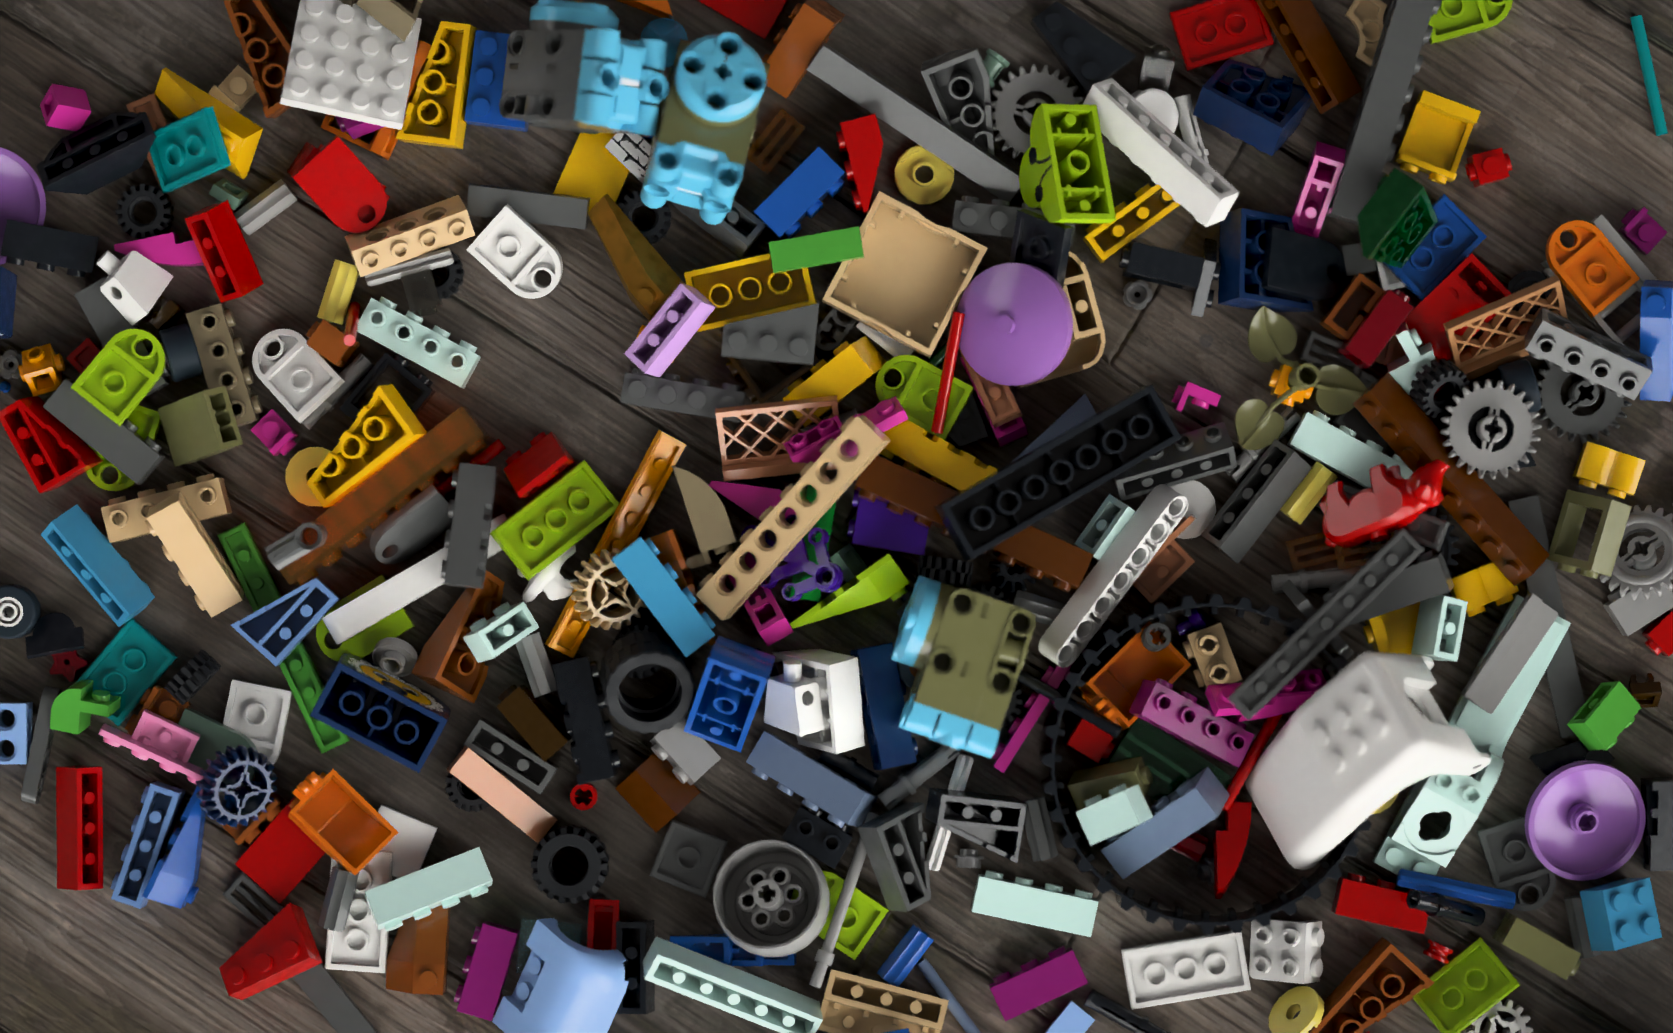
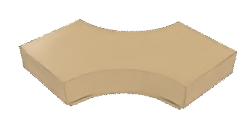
(1368, 21)

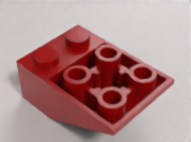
(864, 149)
(1460, 292)

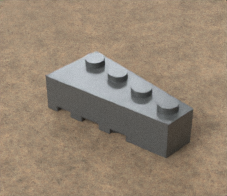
(470, 526)

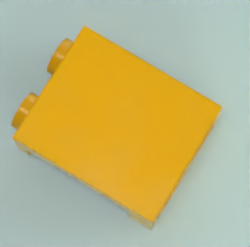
(1436, 137)

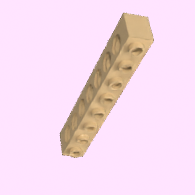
(870, 443)

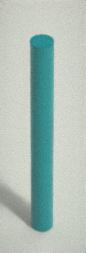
(1649, 75)

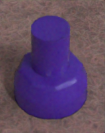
(1195, 621)

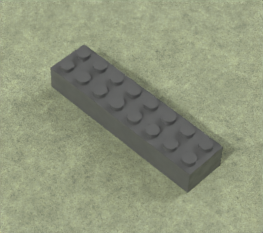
(1381, 105)

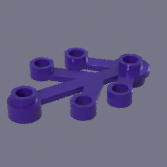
(799, 561)

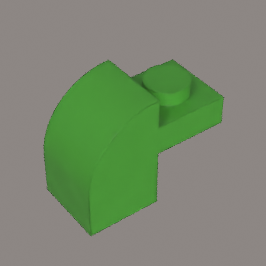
(74, 707)

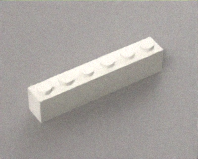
(1161, 153)

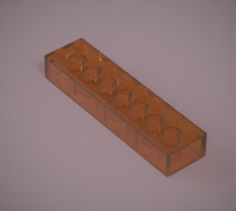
(389, 491)

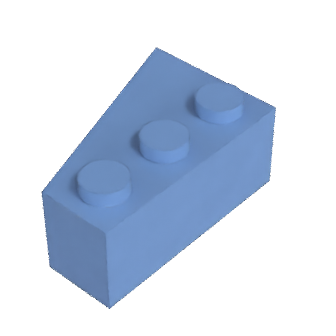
(287, 621)

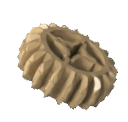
(602, 597)

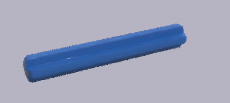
(1456, 889)

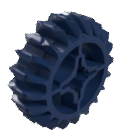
(229, 772)

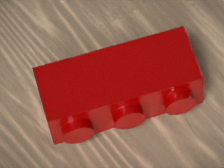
(224, 251)
(1377, 903)

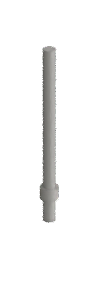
(825, 956)

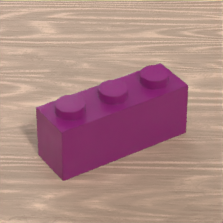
(486, 970)
(1037, 982)

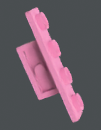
(159, 740)

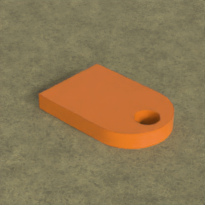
(1590, 268)

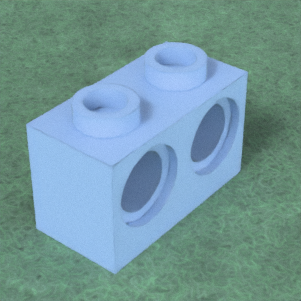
(19, 733)

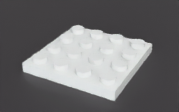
(348, 64)

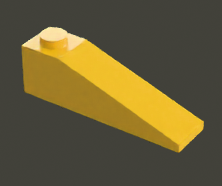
(238, 132)

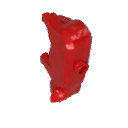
(1382, 507)

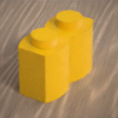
(1608, 469)
(1482, 587)

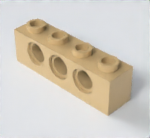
(410, 235)

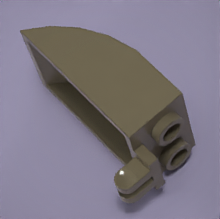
(708, 517)

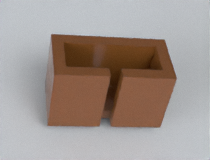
(1357, 297)
(328, 341)

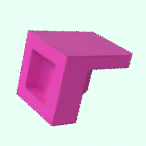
(65, 107)

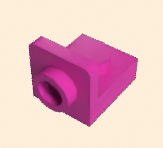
(1200, 395)
(275, 433)

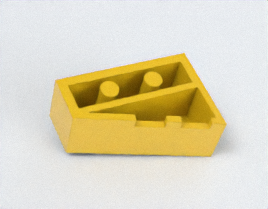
(839, 376)

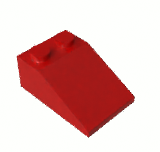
(537, 465)

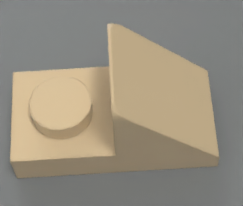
(235, 89)

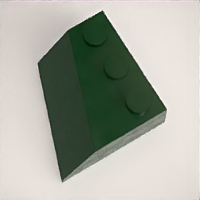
(1395, 220)

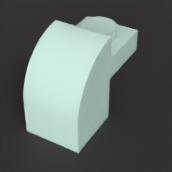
(1406, 367)

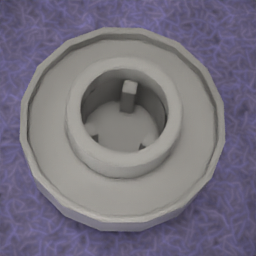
(395, 656)

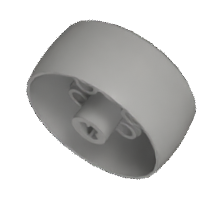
(736, 882)

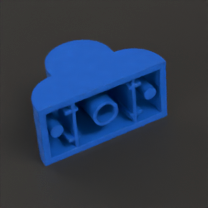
(729, 693)

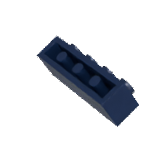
(882, 706)

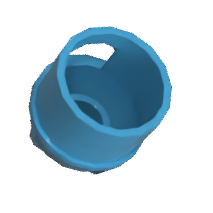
(667, 31)

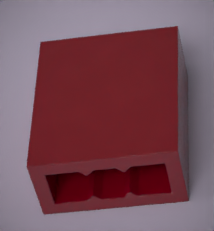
(1376, 328)

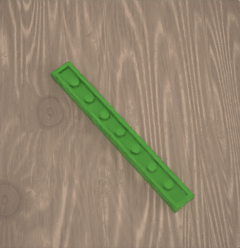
(298, 666)

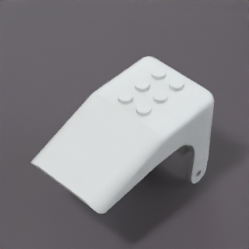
(1354, 752)

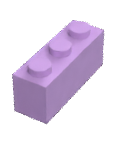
(670, 330)

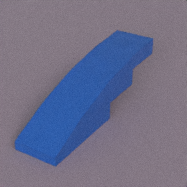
(724, 950)

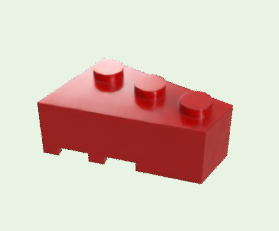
(272, 955)

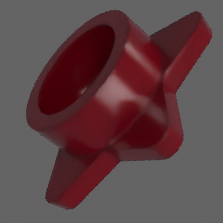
(70, 670)

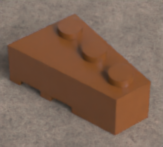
(799, 44)

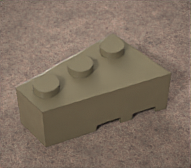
(393, 14)

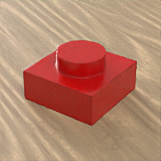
(83, 355)

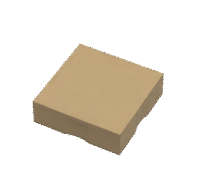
(908, 275)

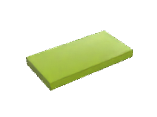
(555, 520)

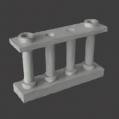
(1637, 266)

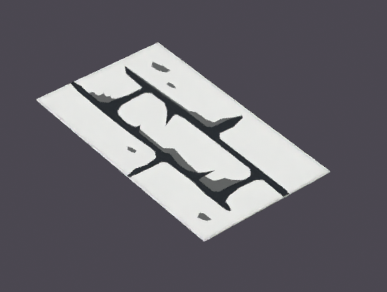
(631, 152)

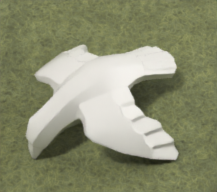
(550, 580)

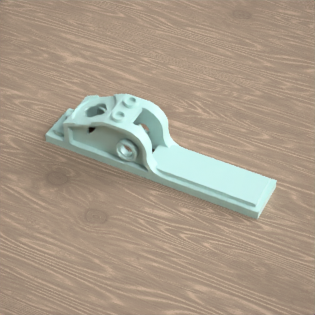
(1462, 794)

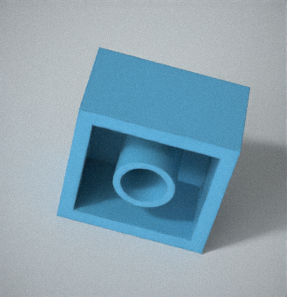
(1620, 914)

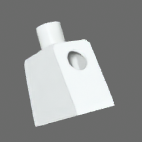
(132, 283)
(793, 701)

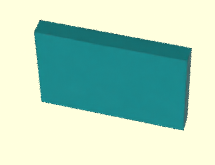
(188, 150)
(129, 667)

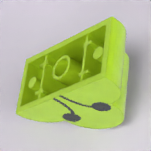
(1067, 166)

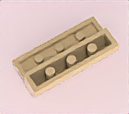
(871, 1006)

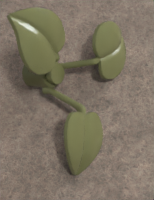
(1270, 338)

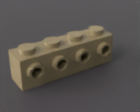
(222, 360)

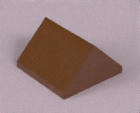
(656, 792)

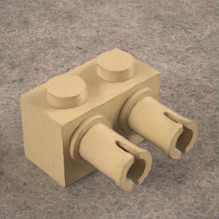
(1212, 656)

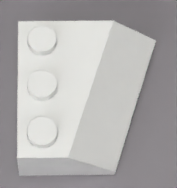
(839, 698)

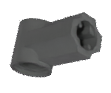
(294, 545)

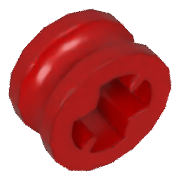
(584, 787)
(1438, 951)

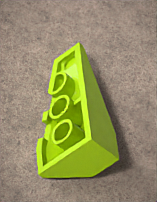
(869, 587)

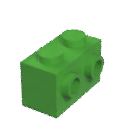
(1604, 716)

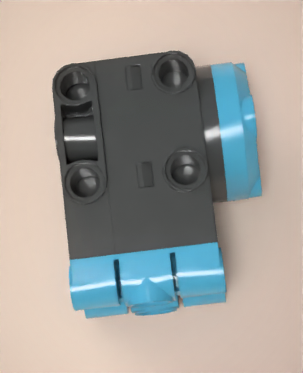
(580, 74)

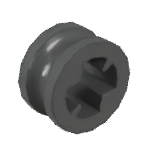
(1165, 636)

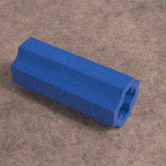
(905, 956)

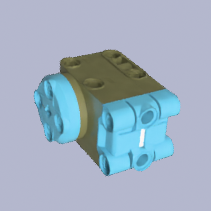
(705, 125)
(966, 663)

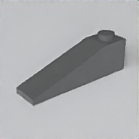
(962, 94)

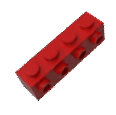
(79, 827)

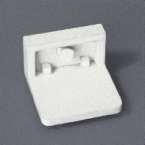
(1286, 951)

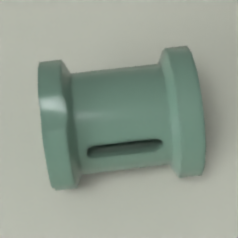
(994, 64)

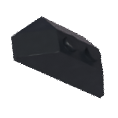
(98, 153)

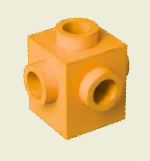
(41, 369)
(1279, 386)

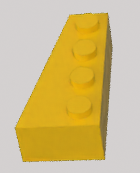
(373, 440)

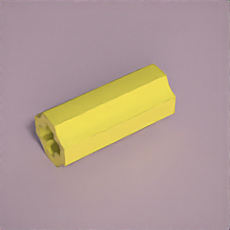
(338, 292)
(1308, 493)

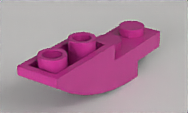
(807, 445)
(1286, 700)

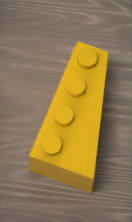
(440, 99)
(934, 456)

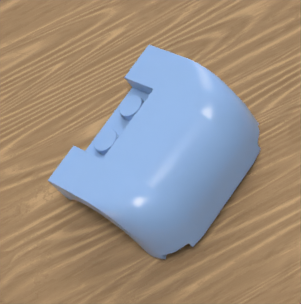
(563, 986)

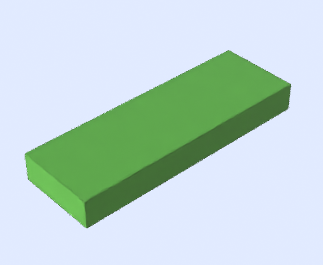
(816, 249)

